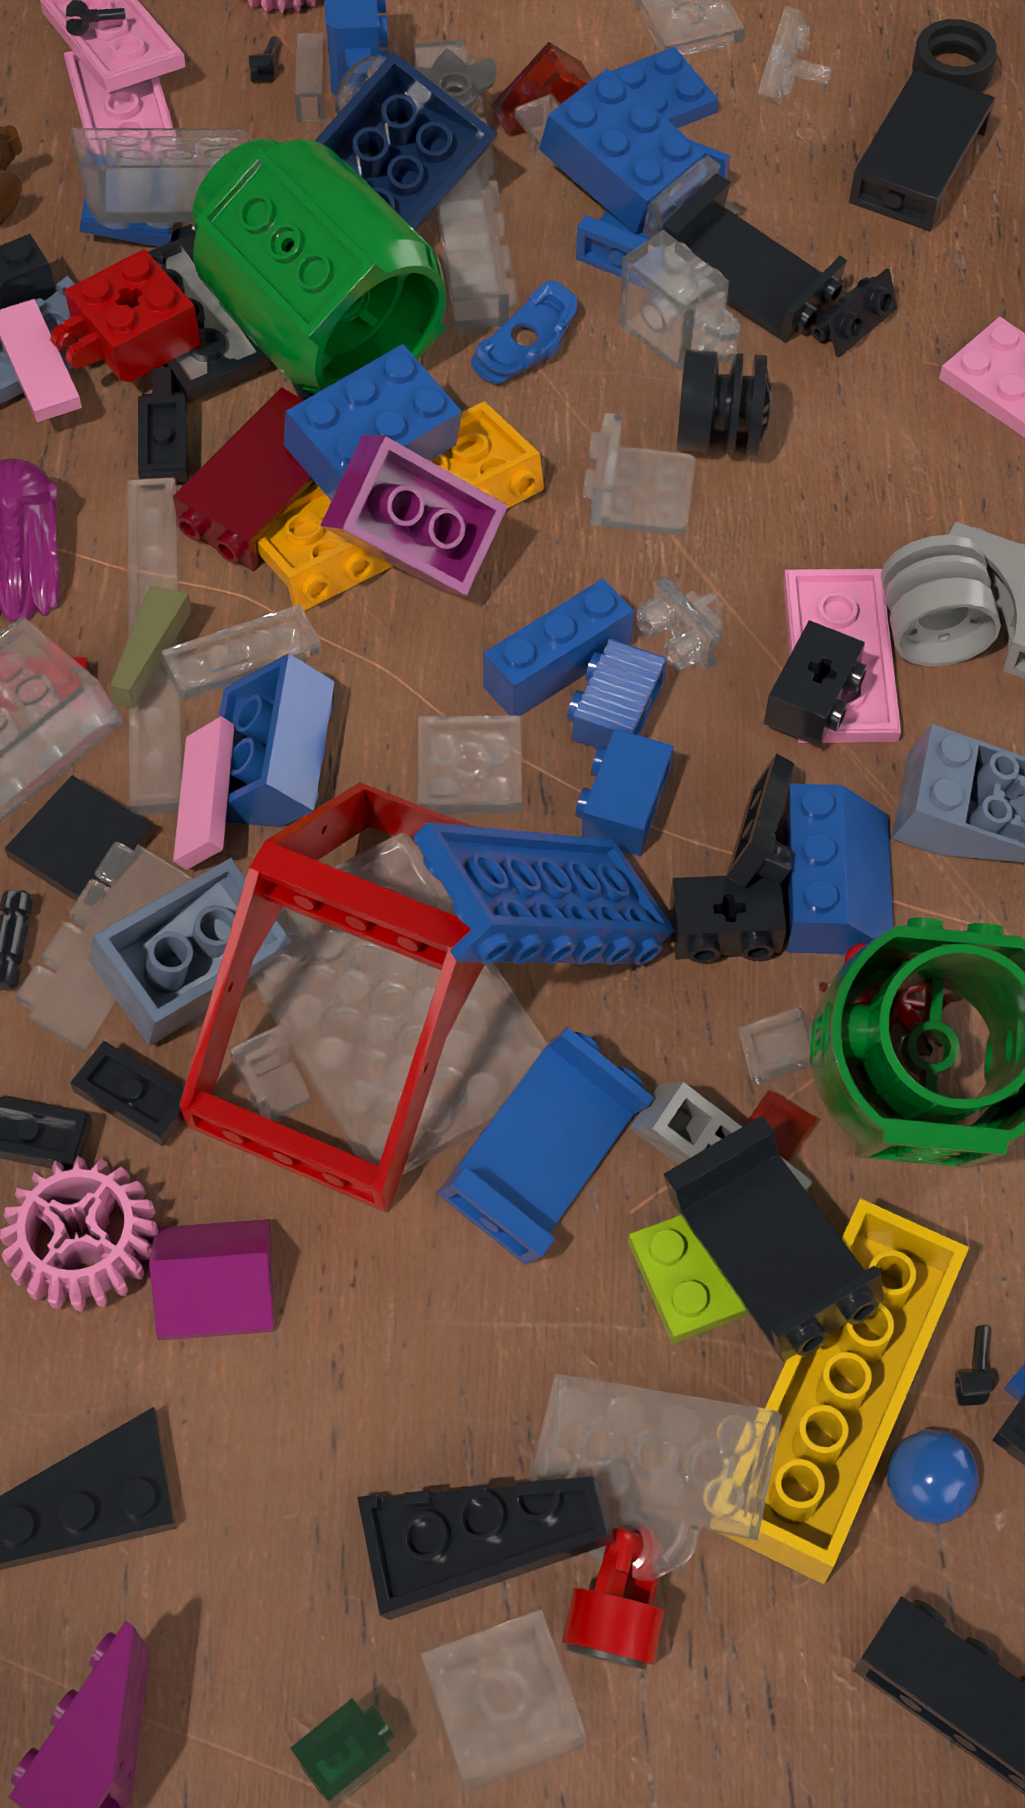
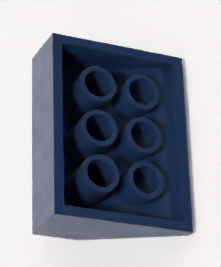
(407, 139)

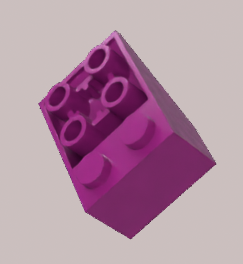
(95, 1735)

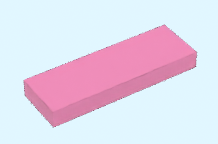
(37, 361)
(204, 793)

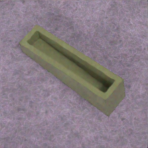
(154, 630)

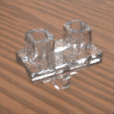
(690, 621)

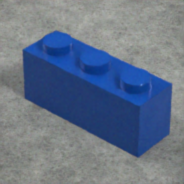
(555, 648)

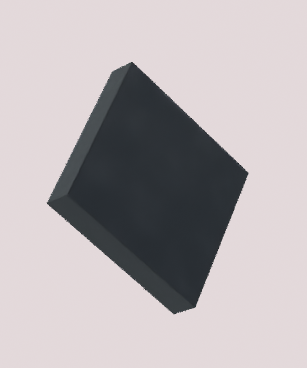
(73, 836)

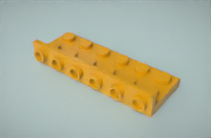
(322, 564)

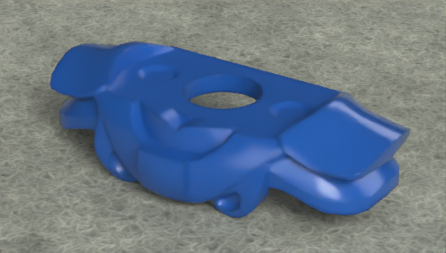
(547, 315)

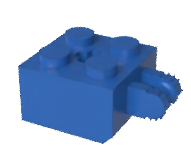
(353, 34)

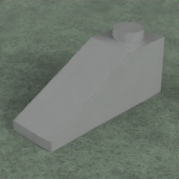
(686, 1123)

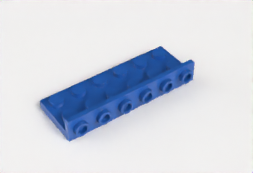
(543, 897)

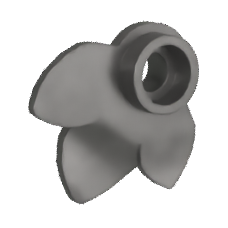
(460, 80)

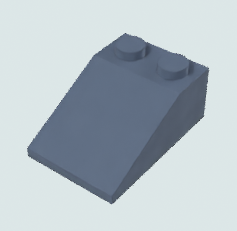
(170, 952)

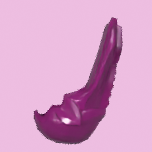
(27, 541)

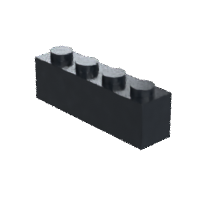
(950, 1687)

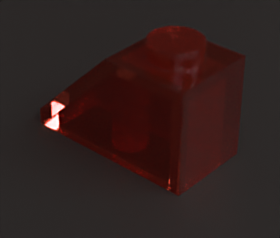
(547, 73)

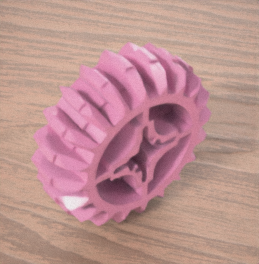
(99, 1195)

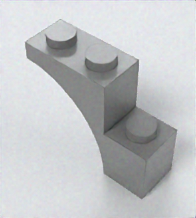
(1007, 576)

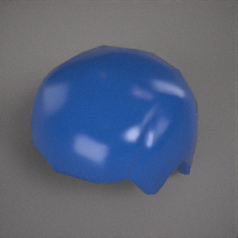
(932, 1476)

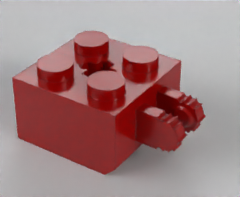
(128, 318)

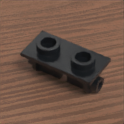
(859, 313)

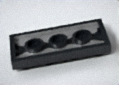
(225, 349)

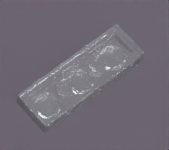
(238, 651)

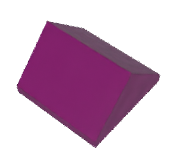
(212, 1279)

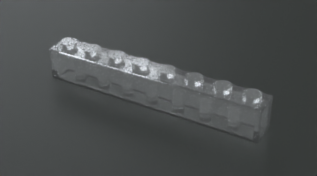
(472, 229)

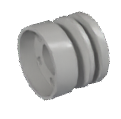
(940, 600)

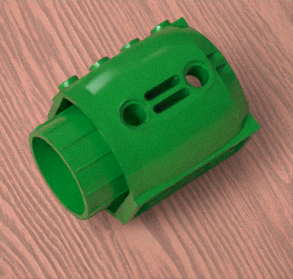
(313, 261)
(845, 1036)

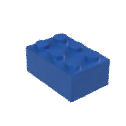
(617, 147)
(380, 399)

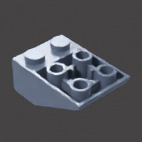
(962, 798)

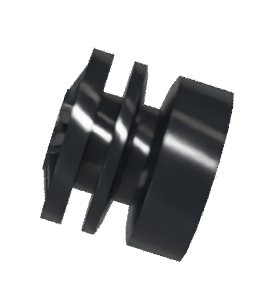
(723, 402)

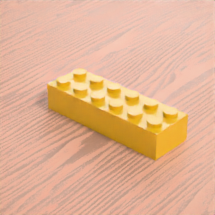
(850, 1391)

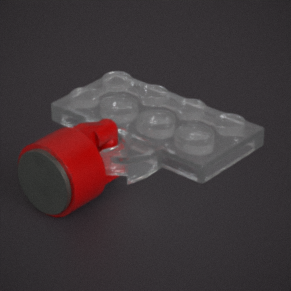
(665, 1475)

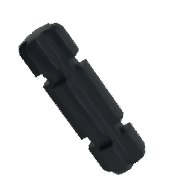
(16, 910)

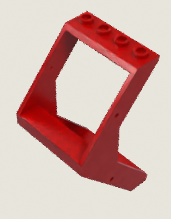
(291, 877)

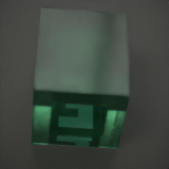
(344, 1752)

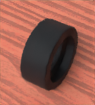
(960, 38)

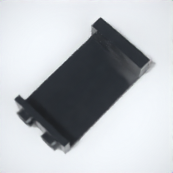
(919, 149)
(763, 276)
(772, 1241)

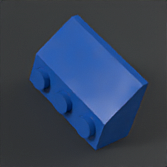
(277, 741)
(838, 872)

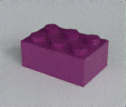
(414, 514)

